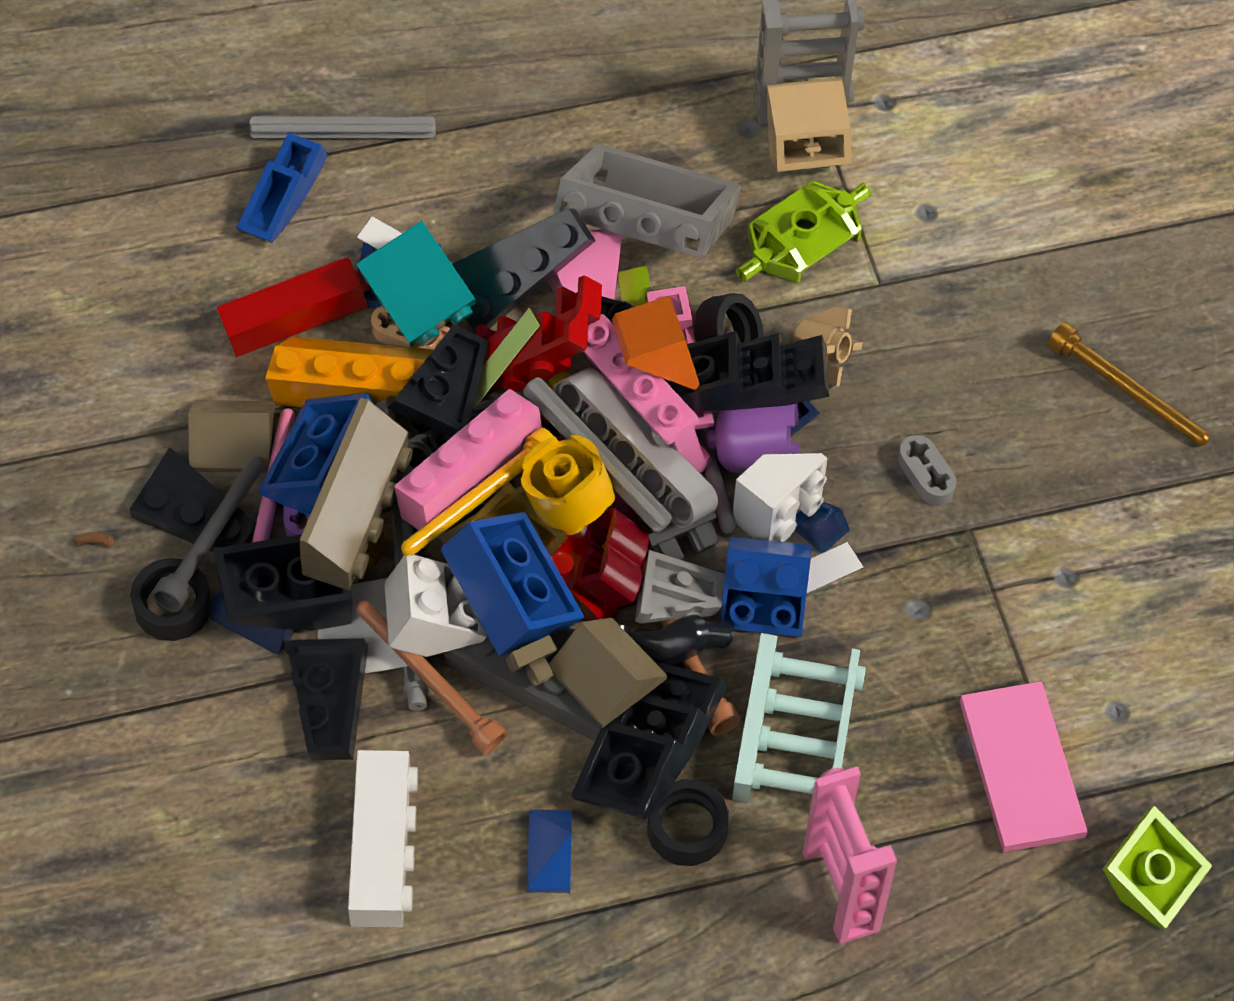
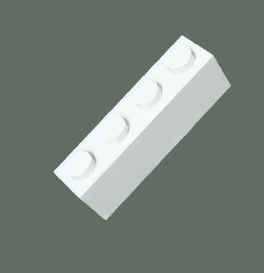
(380, 839)

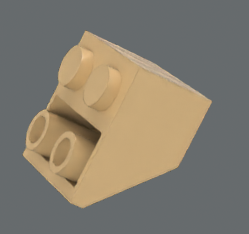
(808, 124)

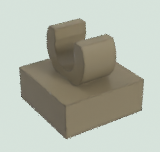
(533, 659)

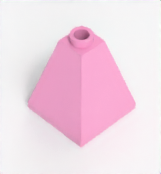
(597, 262)

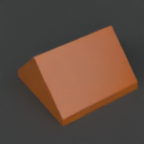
(655, 342)

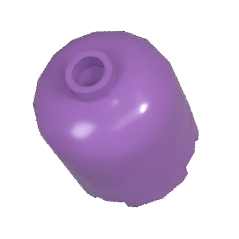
(749, 433)

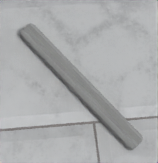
(343, 126)
(622, 479)

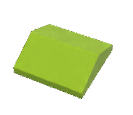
(1155, 869)

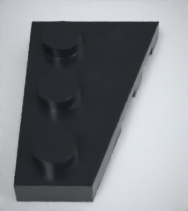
(184, 501)
(329, 693)

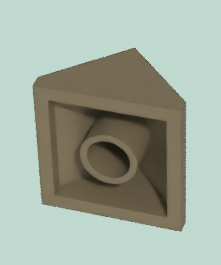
(230, 434)
(605, 669)

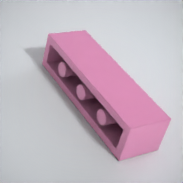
(467, 458)

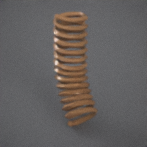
(103, 539)

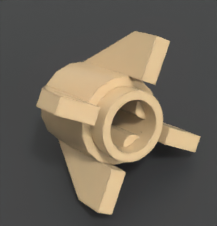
(838, 343)

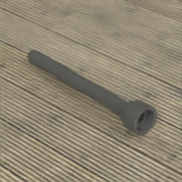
(172, 590)

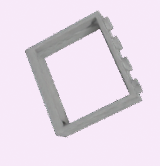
(648, 199)

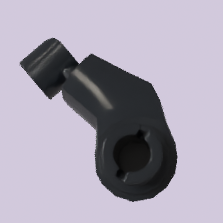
(682, 639)

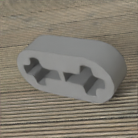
(932, 466)

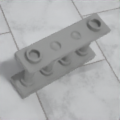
(774, 49)

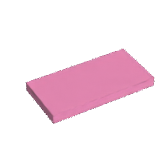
(1023, 767)

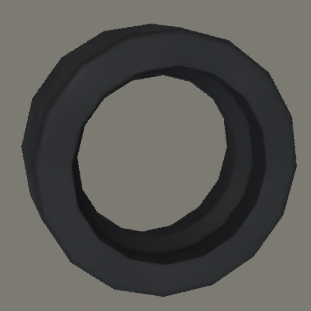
(740, 311)
(172, 627)
(689, 853)

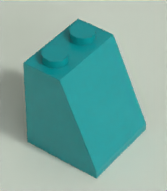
(417, 285)

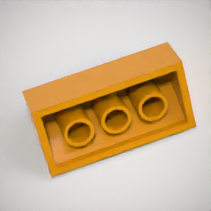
(329, 368)

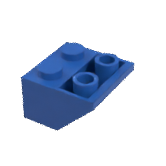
(766, 586)

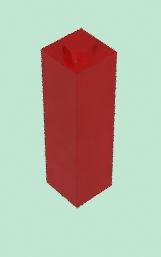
(293, 306)

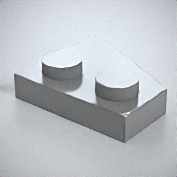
(677, 589)

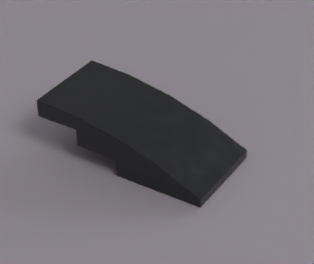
(755, 372)
(649, 744)

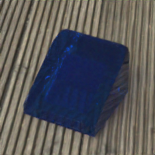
(823, 527)

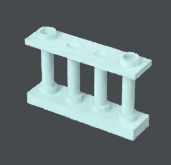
(765, 700)

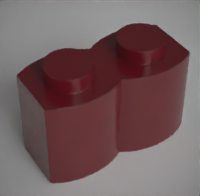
(613, 559)

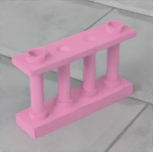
(856, 868)

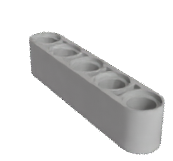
(639, 447)

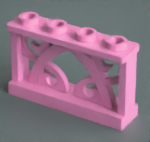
(646, 394)

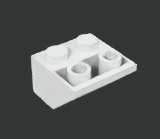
(775, 491)
(428, 609)

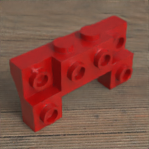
(553, 342)

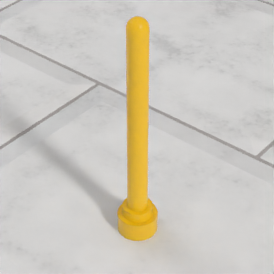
(473, 497)

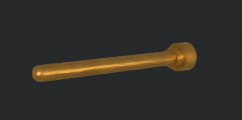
(1067, 342)

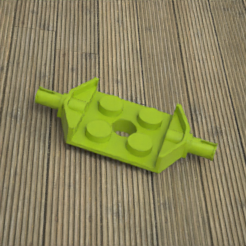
(788, 250)

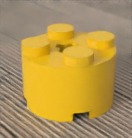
(566, 483)

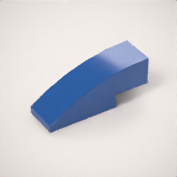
(282, 187)

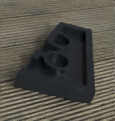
(445, 384)

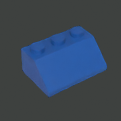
(309, 451)
(510, 581)

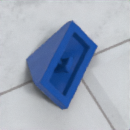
(549, 851)

